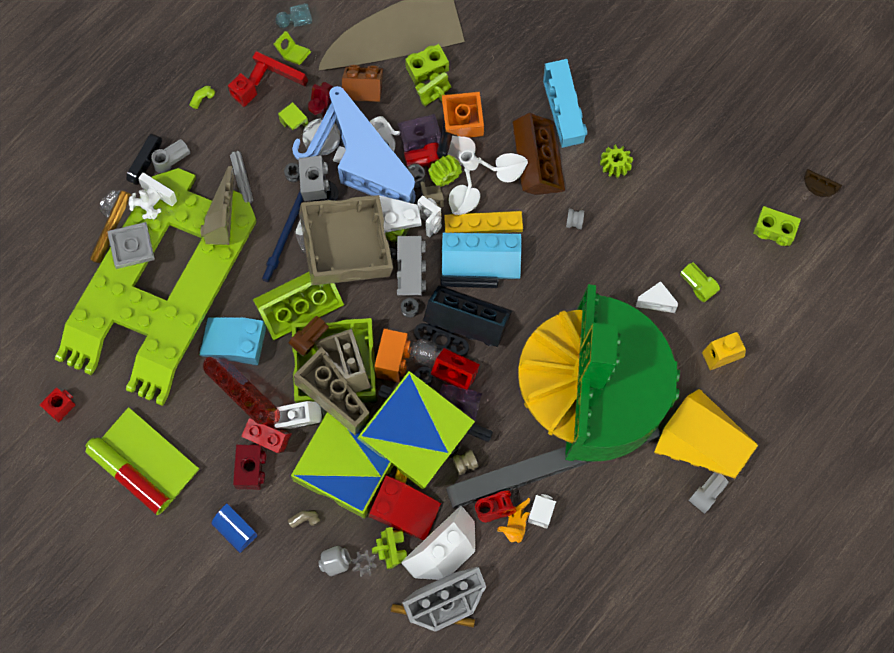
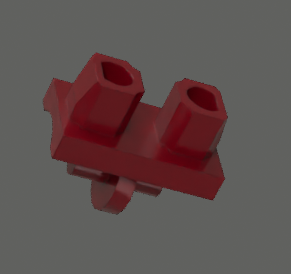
(320, 99)

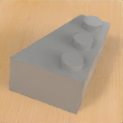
(410, 265)

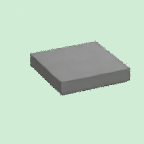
(131, 245)

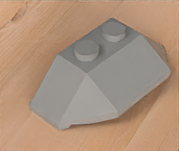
(445, 599)

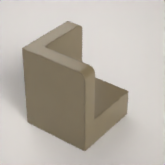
(433, 192)

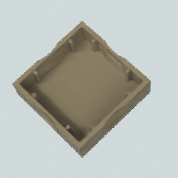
(345, 240)

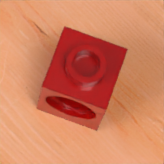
(242, 90)
(49, 402)

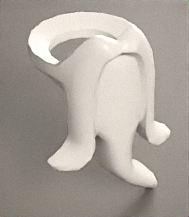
(385, 131)

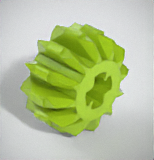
(623, 164)
(445, 170)

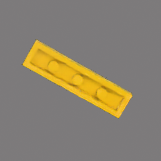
(484, 222)

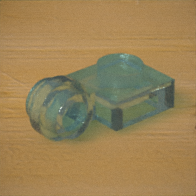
(298, 14)

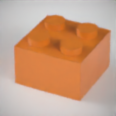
(391, 356)

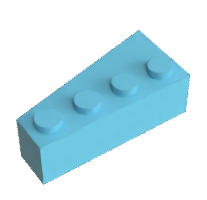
(564, 103)

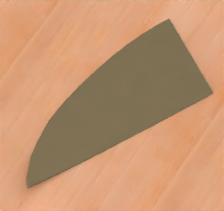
(396, 32)

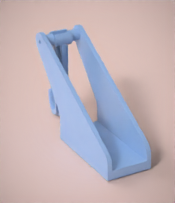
(368, 160)

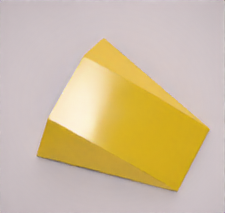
(705, 437)

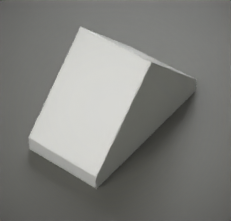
(657, 299)

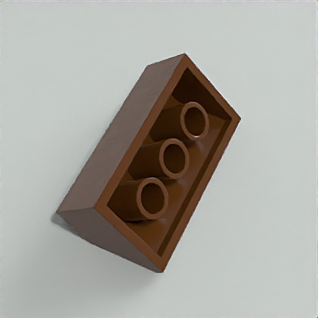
(539, 145)

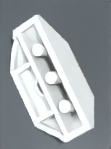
(444, 548)

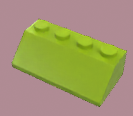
(296, 303)

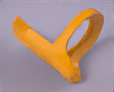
(516, 524)

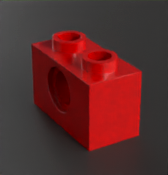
(455, 369)
(266, 436)

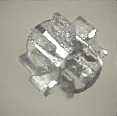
(367, 568)

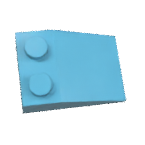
(234, 339)

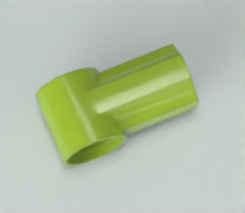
(703, 286)

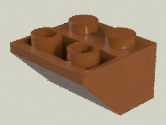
(363, 83)

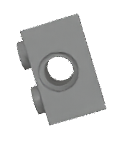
(309, 168)

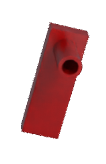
(264, 62)

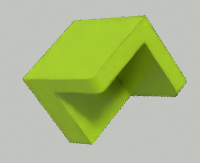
(292, 117)

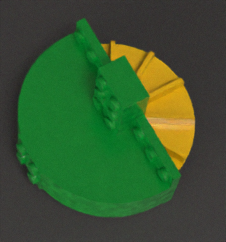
(598, 377)

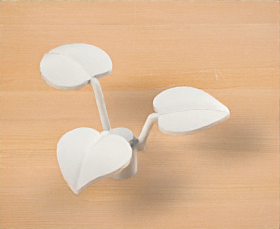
(464, 198)

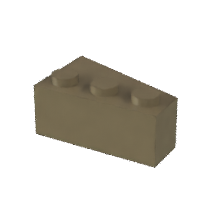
(346, 356)

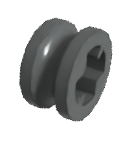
(292, 166)
(404, 310)

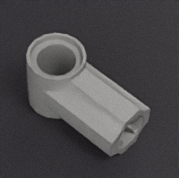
(171, 155)
(707, 494)

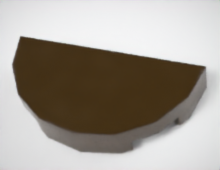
(820, 185)

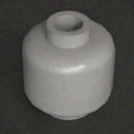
(334, 560)

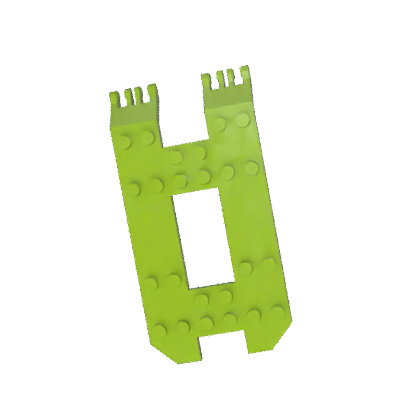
(167, 323)

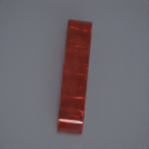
(241, 391)

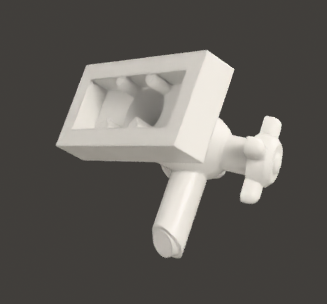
(149, 198)

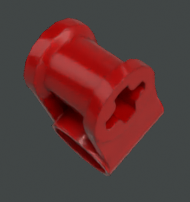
(496, 506)

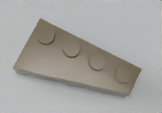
(331, 391)

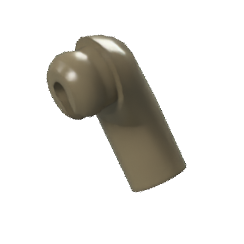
(302, 516)

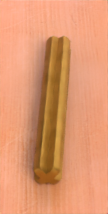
(111, 224)

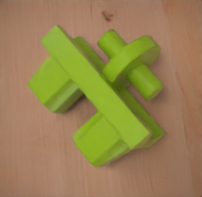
(434, 89)
(387, 547)

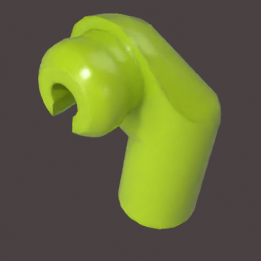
(200, 94)

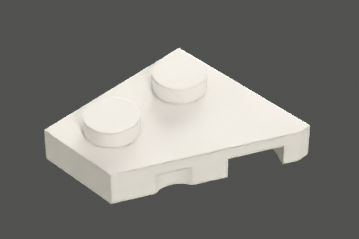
(399, 214)

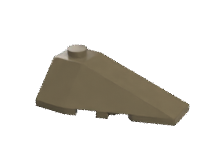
(218, 218)

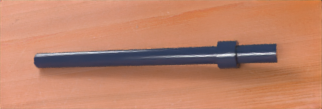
(273, 261)

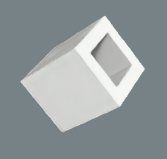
(542, 511)

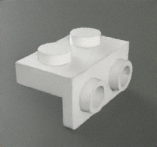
(431, 214)

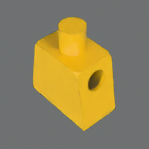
(726, 351)

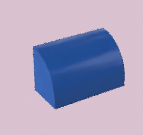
(233, 528)

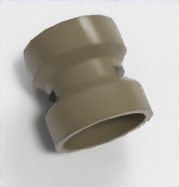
(465, 462)

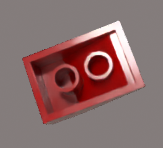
(404, 508)

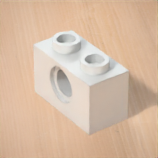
(299, 415)

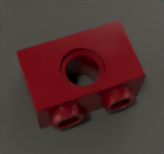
(249, 479)

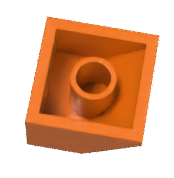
(463, 114)

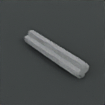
(241, 176)

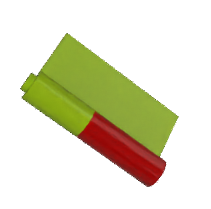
(142, 461)

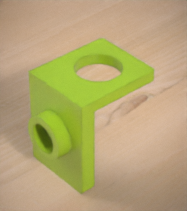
(293, 52)

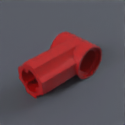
(422, 157)

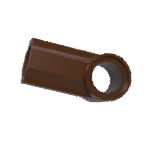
(305, 340)

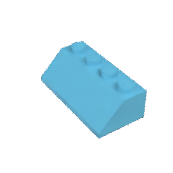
(481, 255)

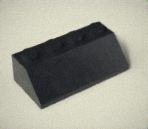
(467, 316)

